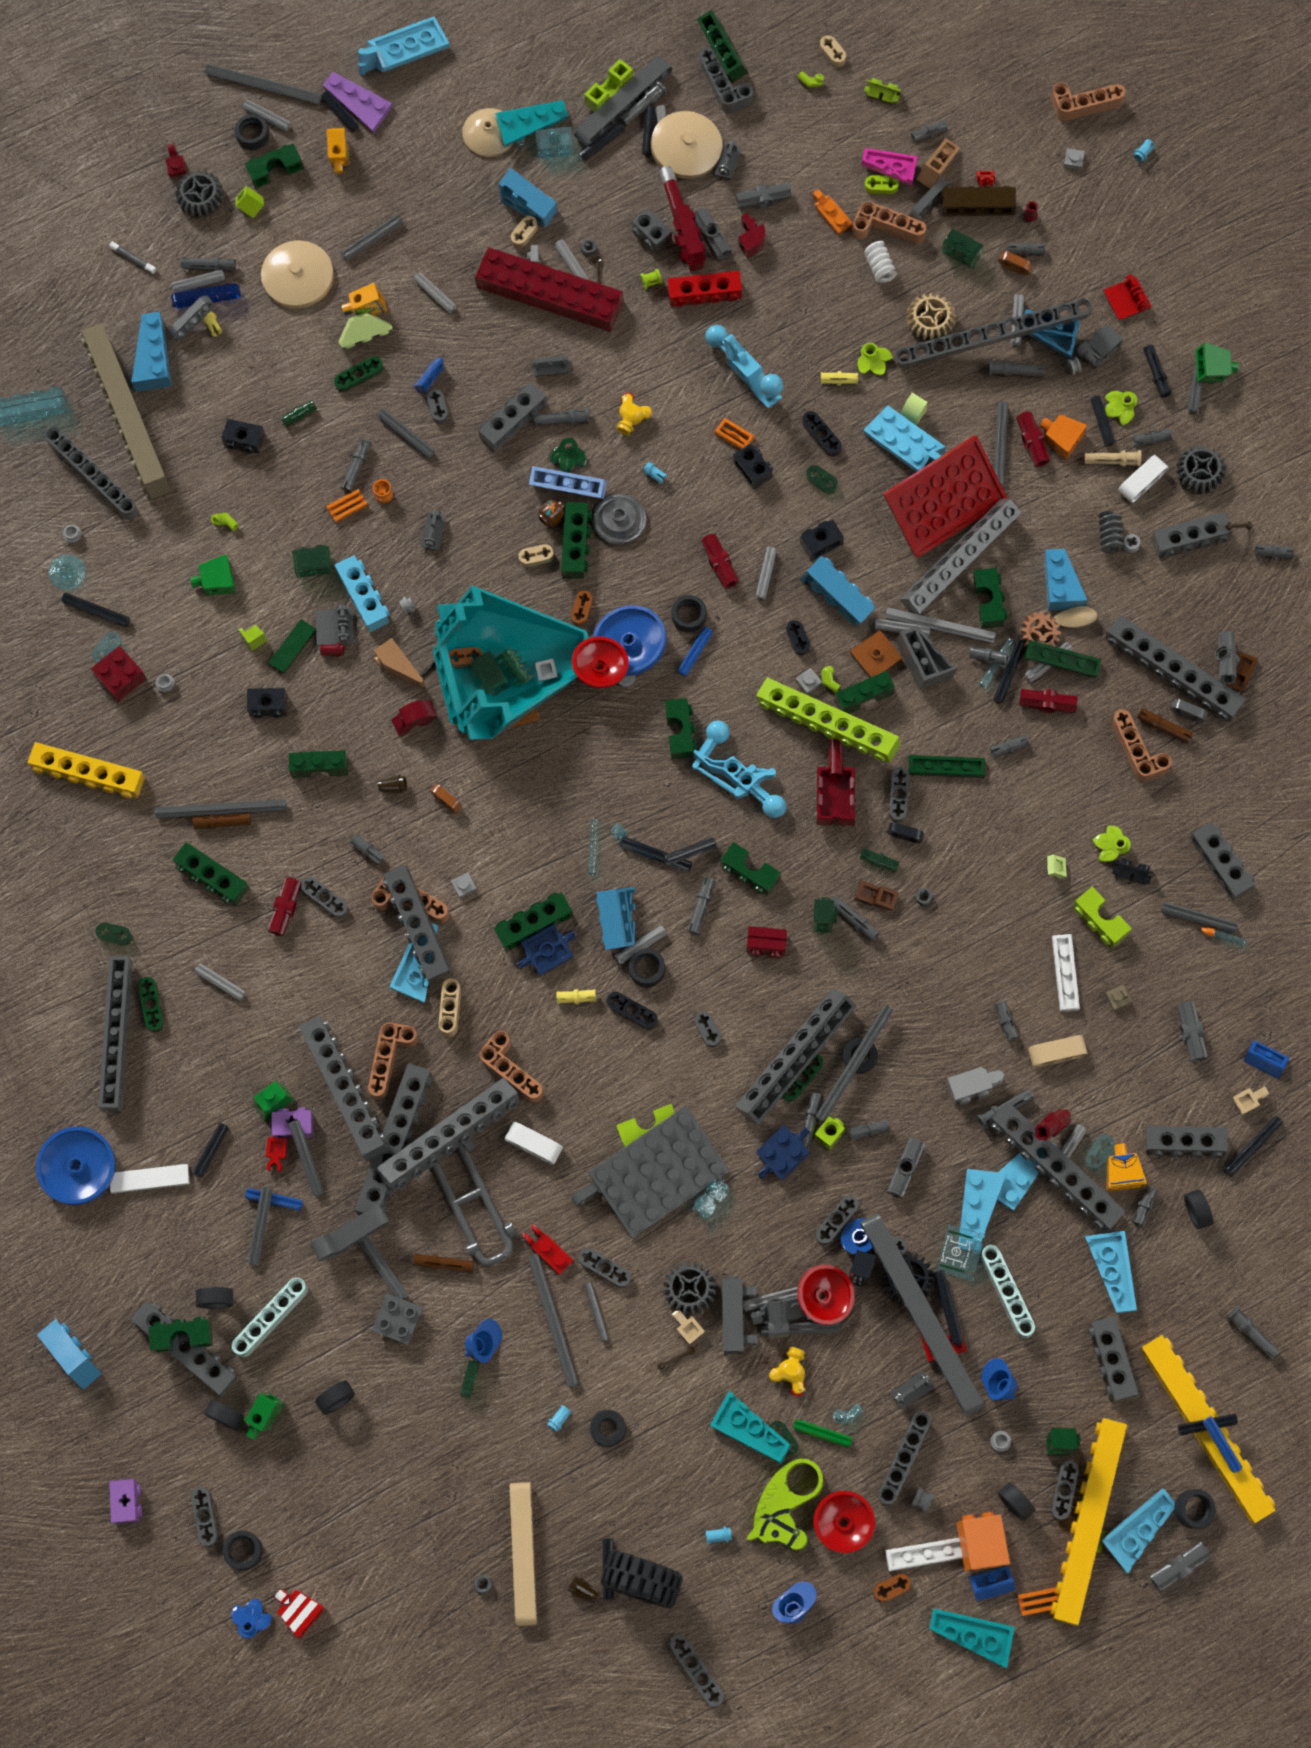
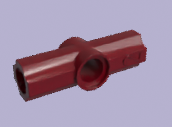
(1033, 439)
(719, 561)
(1048, 701)
(284, 906)
(1052, 1124)

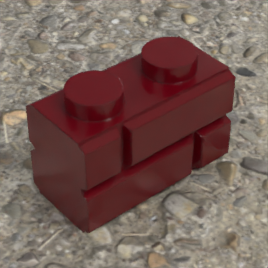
(766, 941)

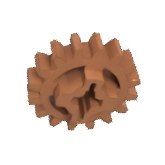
(1044, 624)

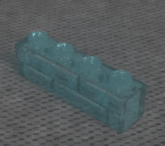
(32, 406)

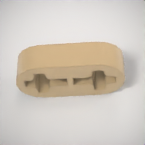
(830, 52)
(526, 233)
(535, 554)

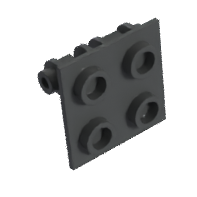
(335, 626)
(397, 1319)

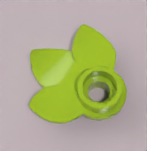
(873, 362)
(1118, 406)
(1109, 842)

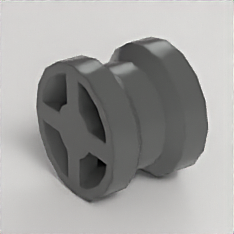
(922, 1500)

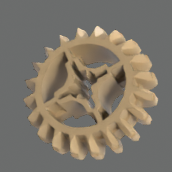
(937, 310)

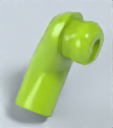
(811, 82)
(224, 519)
(827, 679)

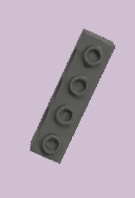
(497, 438)
(1198, 527)
(1222, 872)
(1216, 1136)
(1109, 1328)

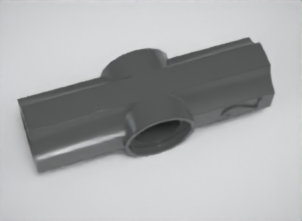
(763, 196)
(716, 241)
(1227, 657)
(1192, 1031)
(911, 1157)
(1180, 1567)

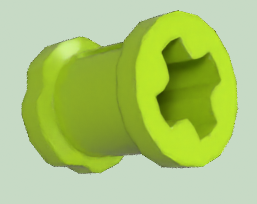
(651, 279)

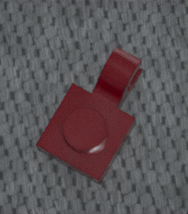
(175, 163)

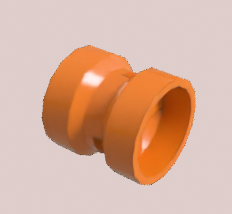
(382, 487)

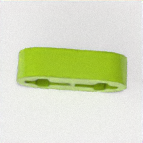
(881, 185)

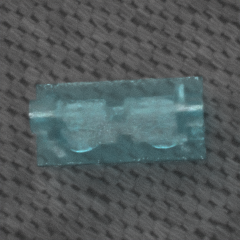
(705, 1202)

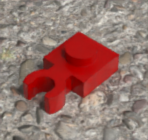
(985, 178)
(276, 1150)

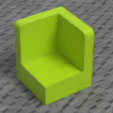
(249, 201)
(253, 637)

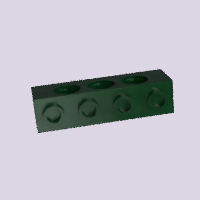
(722, 45)
(573, 513)
(188, 855)
(512, 940)

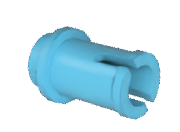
(1141, 153)
(654, 472)
(559, 1418)
(719, 1535)

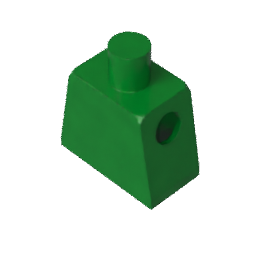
(1214, 363)
(215, 577)
(271, 1099)
(268, 1408)

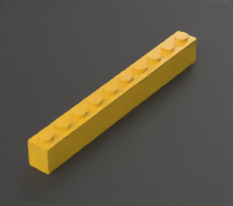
(1192, 1408)
(1089, 1522)

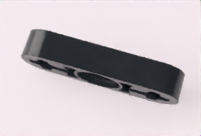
(820, 425)
(647, 1012)

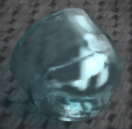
(618, 831)

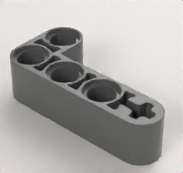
(721, 80)
(350, 1234)

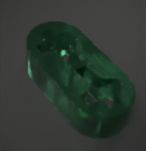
(823, 478)
(112, 938)
(470, 1379)
(787, 1435)

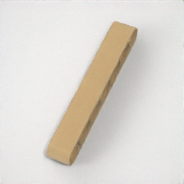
(523, 1554)

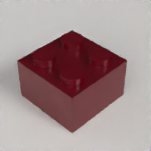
(118, 673)

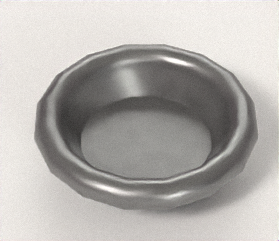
(619, 519)

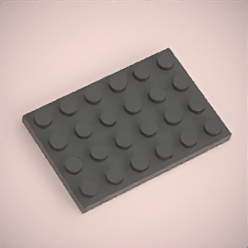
(658, 1171)

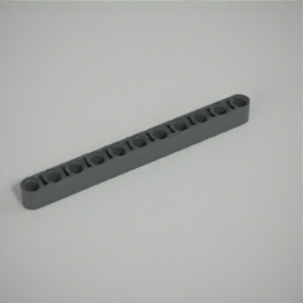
(1003, 335)
(922, 1315)

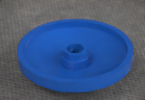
(638, 632)
(75, 1165)

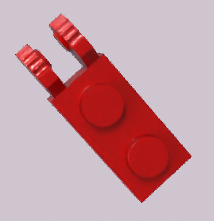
(549, 1251)

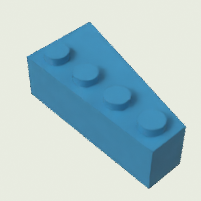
(151, 357)
(838, 591)

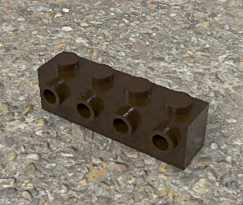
(979, 201)

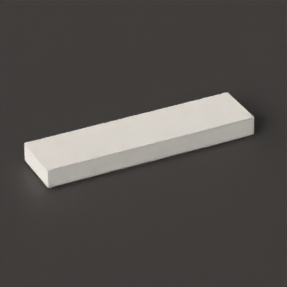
(1065, 973)
(150, 1178)
(923, 1554)

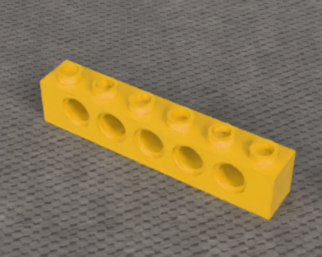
(42, 753)

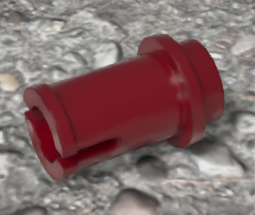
(1031, 213)
(332, 649)

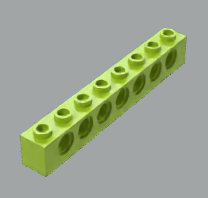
(772, 690)

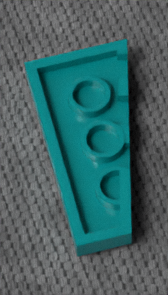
(524, 121)
(747, 1428)
(977, 1635)

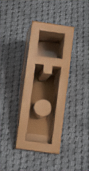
(938, 163)
(396, 663)

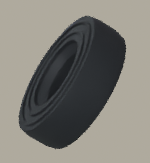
(866, 1066)
(608, 1415)

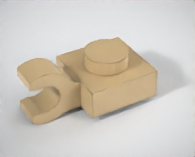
(1248, 1101)
(689, 1329)

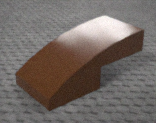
(1243, 671)
(876, 896)

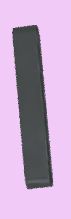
(622, 101)
(94, 480)

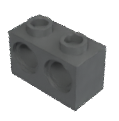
(654, 228)

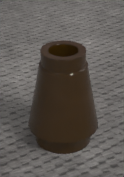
(394, 784)
(583, 1590)

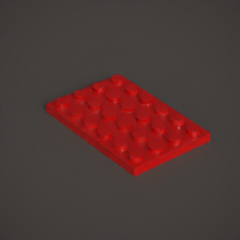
(945, 496)

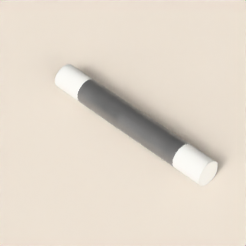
(132, 257)

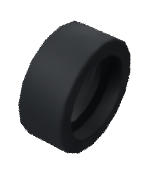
(252, 144)
(689, 600)
(651, 954)
(1198, 1209)
(214, 1297)
(335, 1397)
(223, 1415)
(1016, 1501)
(1209, 1509)
(257, 1552)

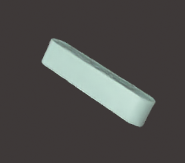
(1007, 1302)
(272, 1307)

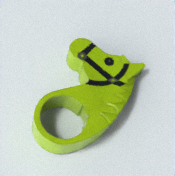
(773, 1511)

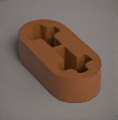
(1015, 263)
(577, 607)
(464, 656)
(445, 798)
(894, 1592)

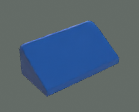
(429, 375)
(1266, 1059)
(992, 1583)

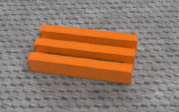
(738, 429)
(344, 500)
(1023, 1604)

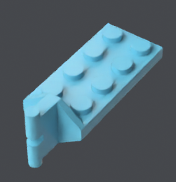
(402, 46)
(904, 439)

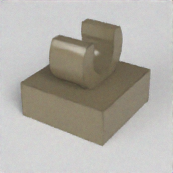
(1118, 997)

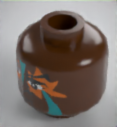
(552, 513)

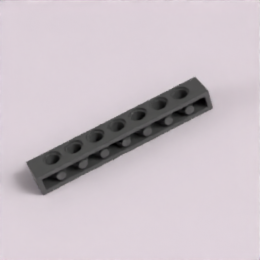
(960, 556)
(1155, 648)
(115, 1034)
(795, 1056)
(412, 1075)
(438, 1135)
(369, 1147)
(1112, 1210)

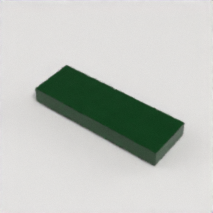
(292, 646)

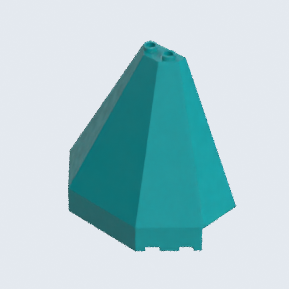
(495, 625)

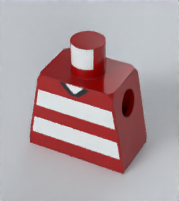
(298, 1611)

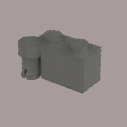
(1100, 347)

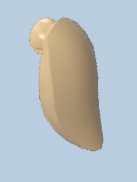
(1076, 617)

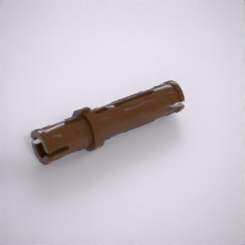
(1164, 725)
(221, 821)
(443, 1263)

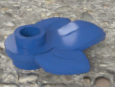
(252, 1616)

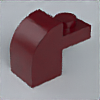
(753, 239)
(414, 714)

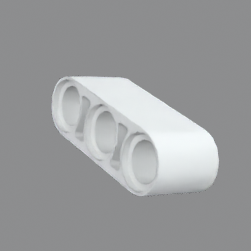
(1143, 479)
(533, 1143)

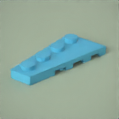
(408, 976)
(1018, 1180)
(980, 1197)
(1114, 1266)
(1138, 1529)

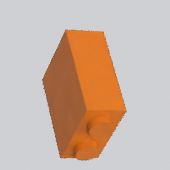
(982, 1542)

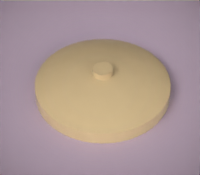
(687, 144)
(297, 274)

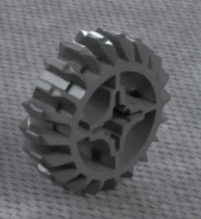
(210, 190)
(1200, 459)
(676, 1300)

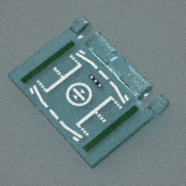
(960, 1252)

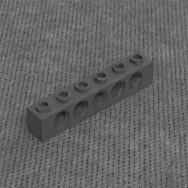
(440, 966)
(221, 1383)

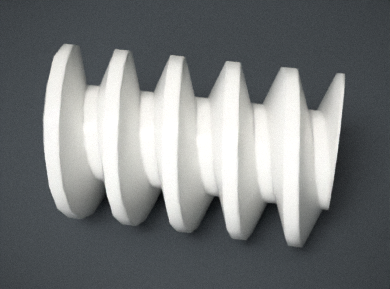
(880, 262)

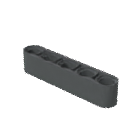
(911, 1451)

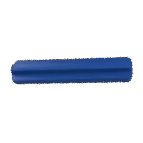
(695, 651)
(277, 1200)
(1222, 1444)

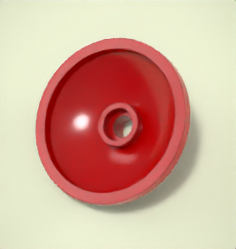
(600, 653)
(836, 1292)
(848, 1507)

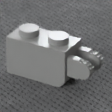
(973, 1084)

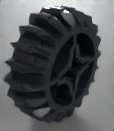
(922, 1279)

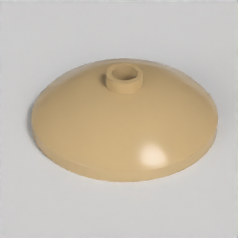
(480, 139)

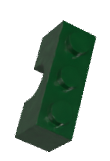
(285, 157)
(987, 582)
(875, 687)
(678, 713)
(331, 762)
(762, 880)
(163, 1335)
(1062, 1441)

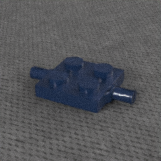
(547, 950)
(783, 1152)

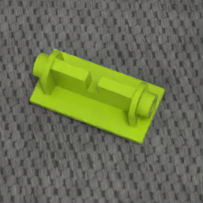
(876, 87)

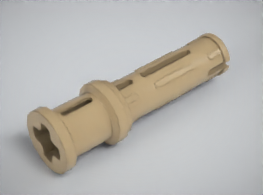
(1123, 458)

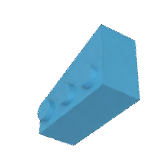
(526, 198)
(1060, 338)
(1061, 582)
(616, 917)
(69, 1353)

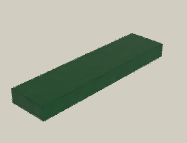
(1062, 659)
(946, 766)

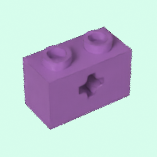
(283, 1117)
(118, 1492)

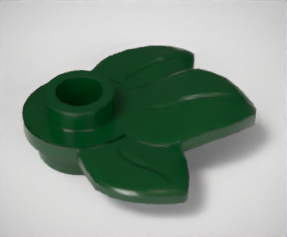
(568, 458)

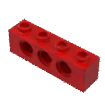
(712, 282)

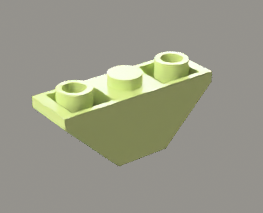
(362, 329)

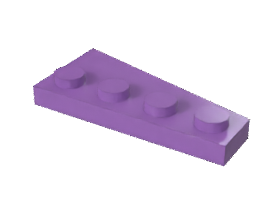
(362, 103)

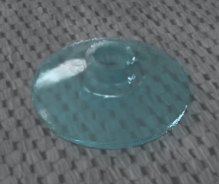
(70, 578)

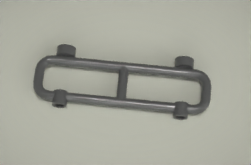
(506, 1230)

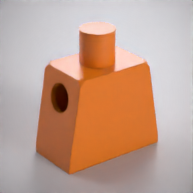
(1063, 434)

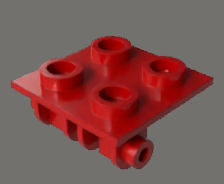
(1127, 298)

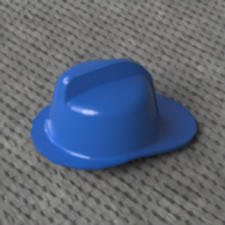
(484, 1341)
(998, 1380)
(794, 1603)

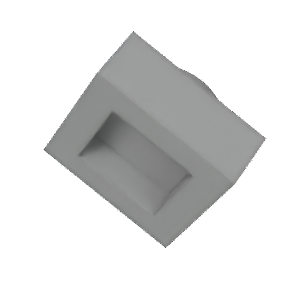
(1074, 159)
(534, 254)
(546, 670)
(808, 681)
(463, 885)

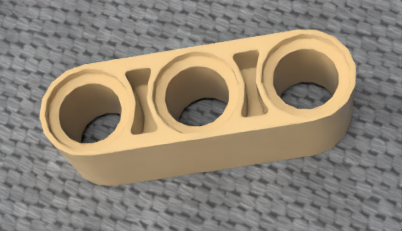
(451, 1016)
(1057, 1051)

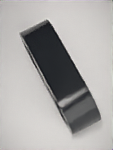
(801, 636)
(905, 833)

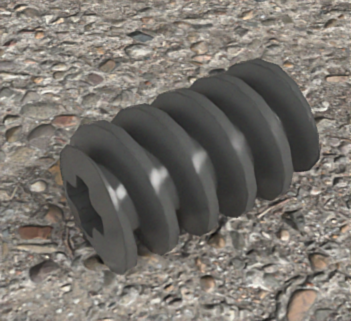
(1110, 531)

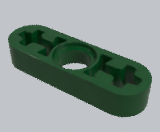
(357, 381)
(148, 1018)
(815, 1070)

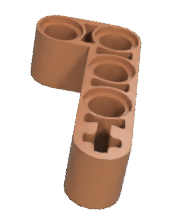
(1111, 98)
(890, 226)
(1137, 744)
(381, 891)
(388, 1061)
(513, 1071)

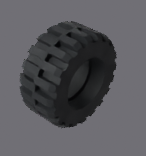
(641, 1579)

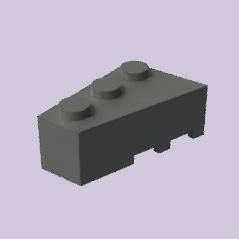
(923, 659)

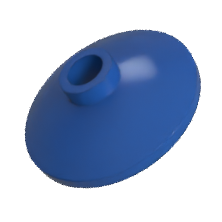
(851, 1237)

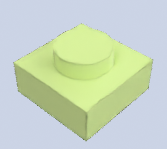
(1056, 866)

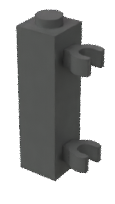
(733, 1315)

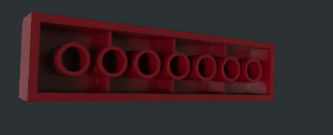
(549, 289)

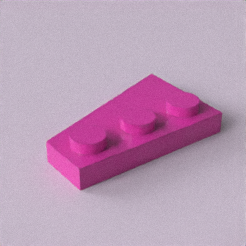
(891, 164)

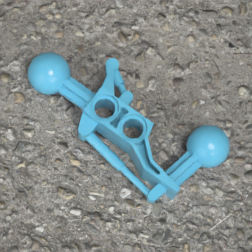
(764, 387)
(718, 733)

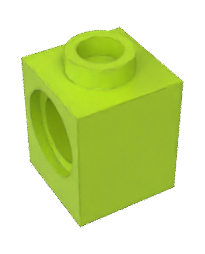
(826, 1140)

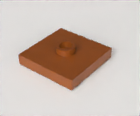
(876, 654)

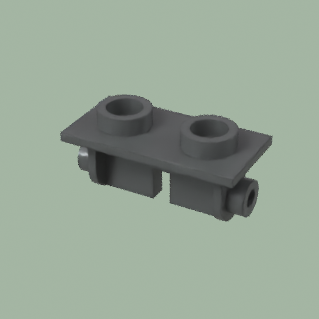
(728, 160)
(550, 365)
(433, 530)
(912, 1389)

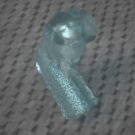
(847, 1416)

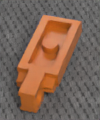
(831, 213)

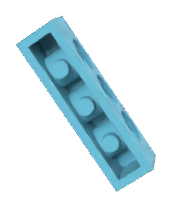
(372, 619)

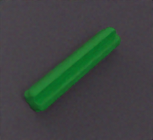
(822, 1433)

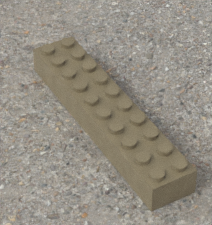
(125, 411)

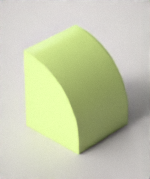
(914, 408)

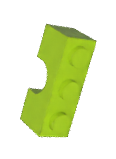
(617, 77)
(1112, 930)
(630, 1130)

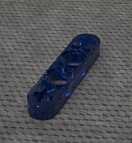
(215, 293)

